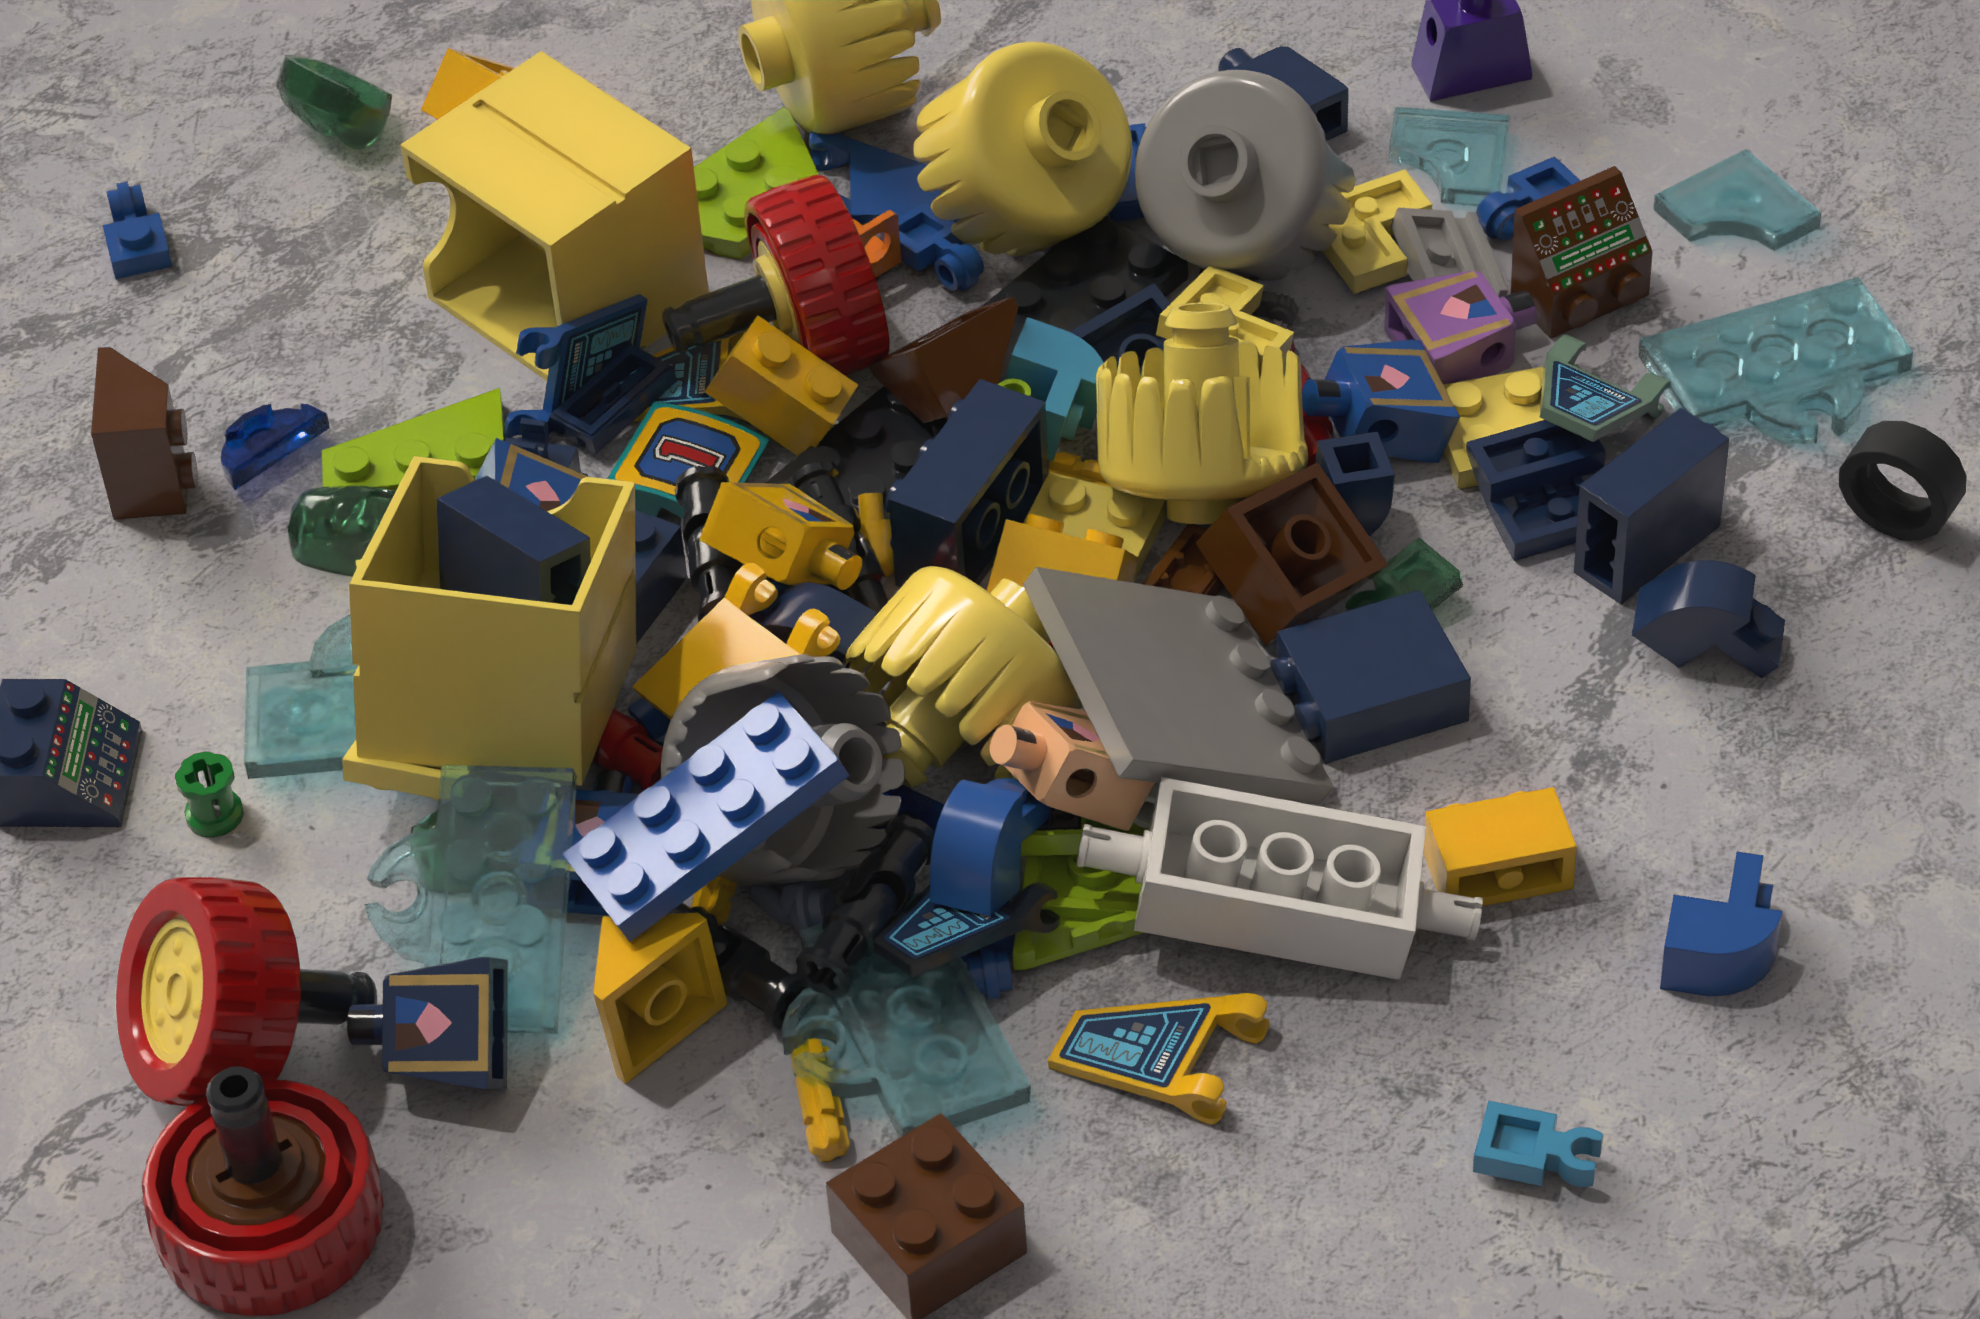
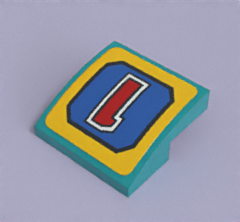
(677, 440)

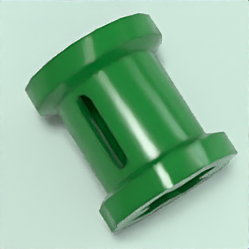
(199, 808)

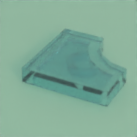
(1455, 148)
(1738, 200)

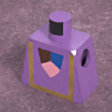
(1459, 323)

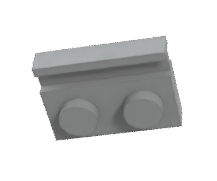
(1445, 245)

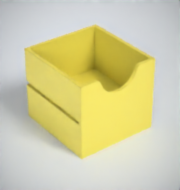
(557, 207)
(482, 673)

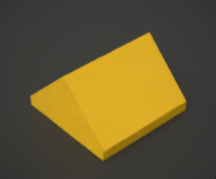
(655, 988)

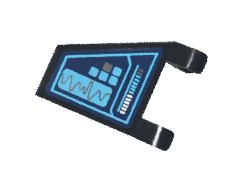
(935, 934)

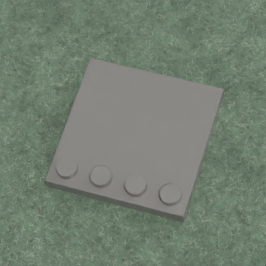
(1177, 686)

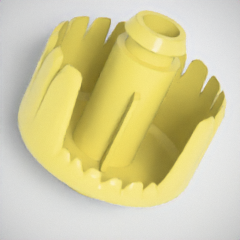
(836, 56)
(1025, 149)
(1200, 417)
(957, 665)

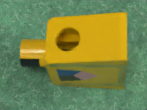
(782, 534)

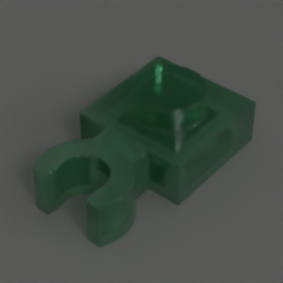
(1412, 570)

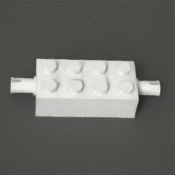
(1280, 879)

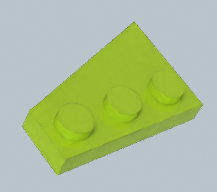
(451, 433)

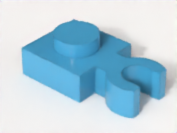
(1524, 1144)

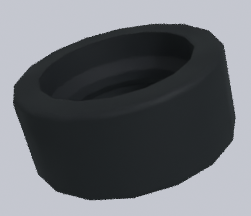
(1920, 456)

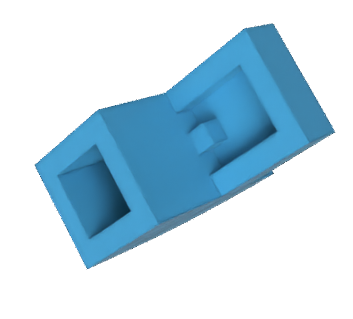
(1059, 372)

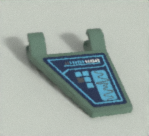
(1589, 403)

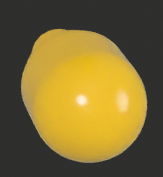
(876, 529)

